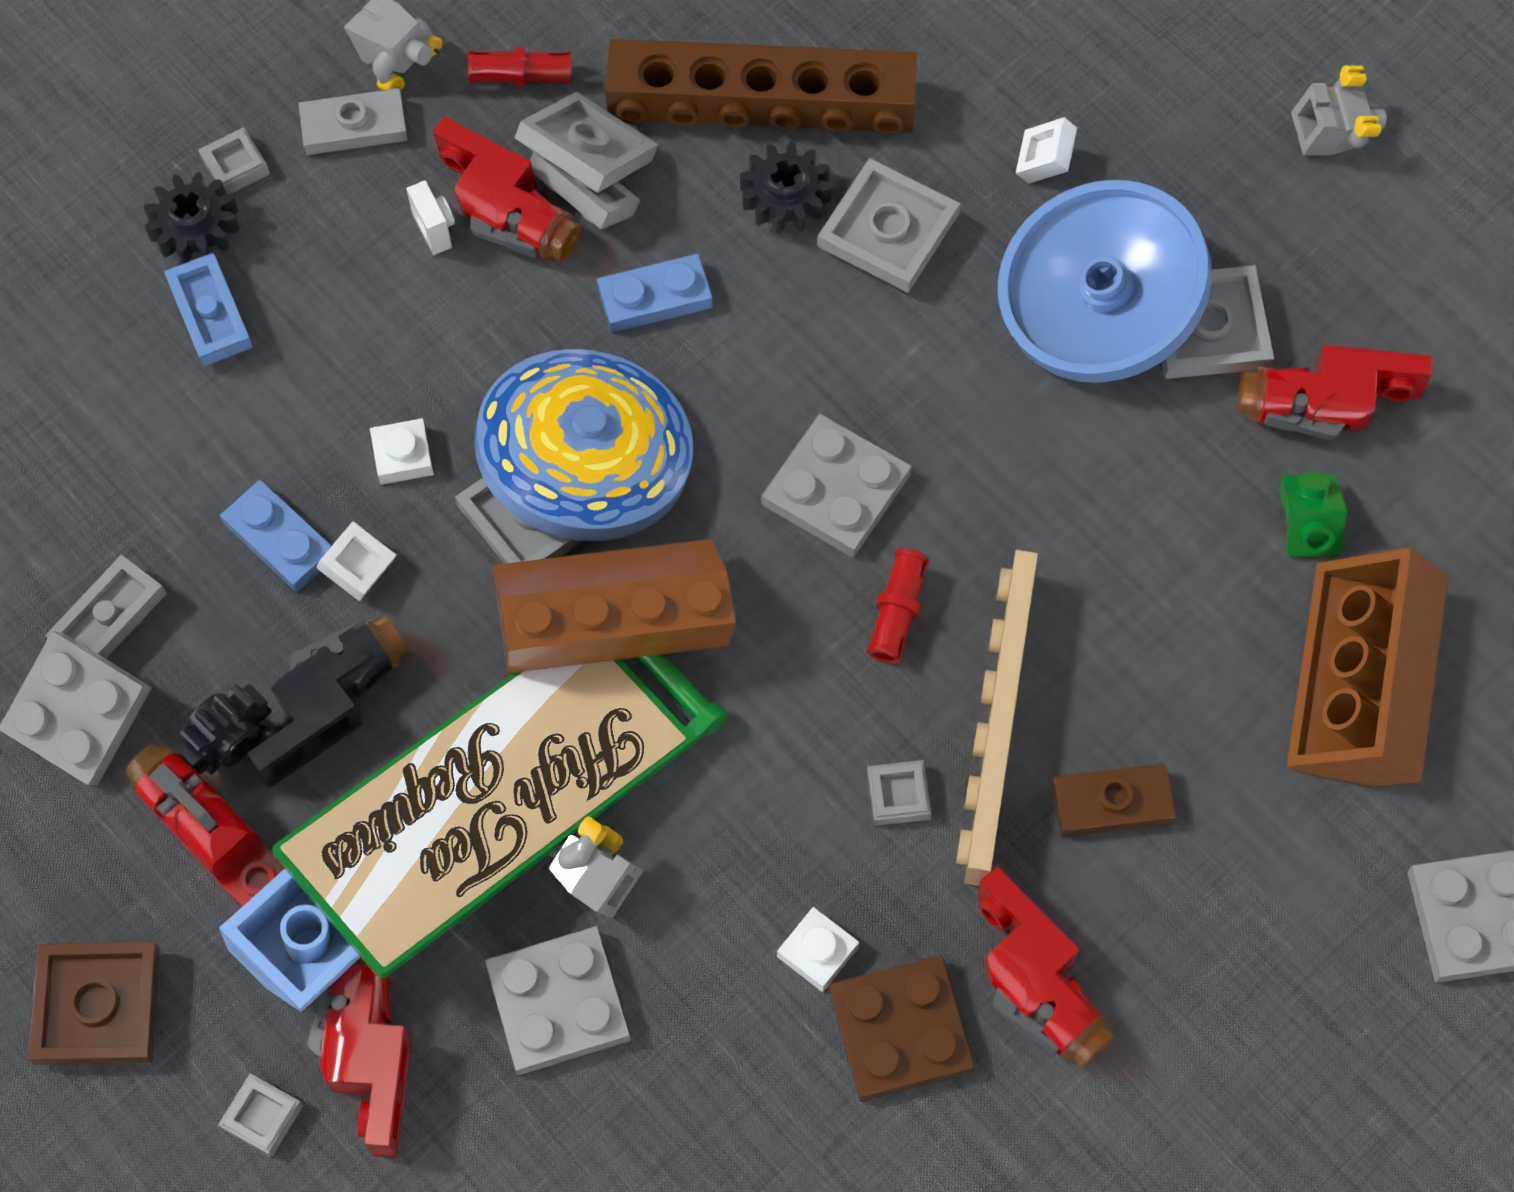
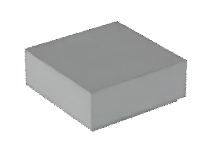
(234, 161)
(898, 793)
(260, 1115)

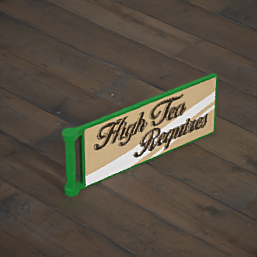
(486, 800)

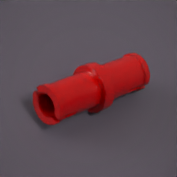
(519, 67)
(898, 606)

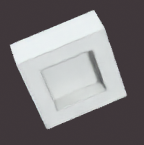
(1046, 150)
(431, 216)
(401, 451)
(356, 561)
(817, 949)

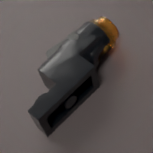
(319, 694)

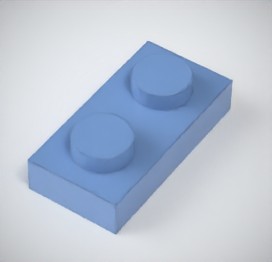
(654, 293)
(208, 309)
(276, 535)

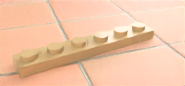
(993, 739)

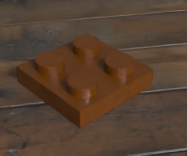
(94, 1003)
(900, 1028)

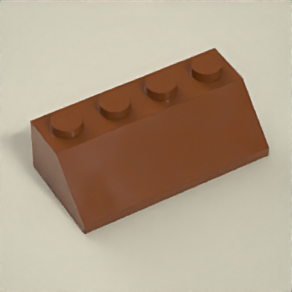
(613, 605)
(1369, 669)

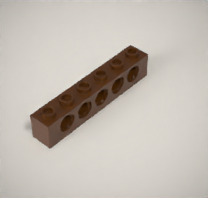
(742, 68)

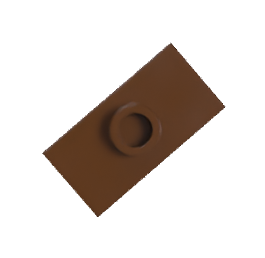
(1113, 800)

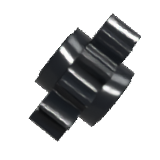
(766, 190)
(191, 217)
(223, 729)

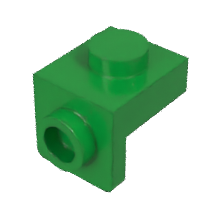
(1313, 514)

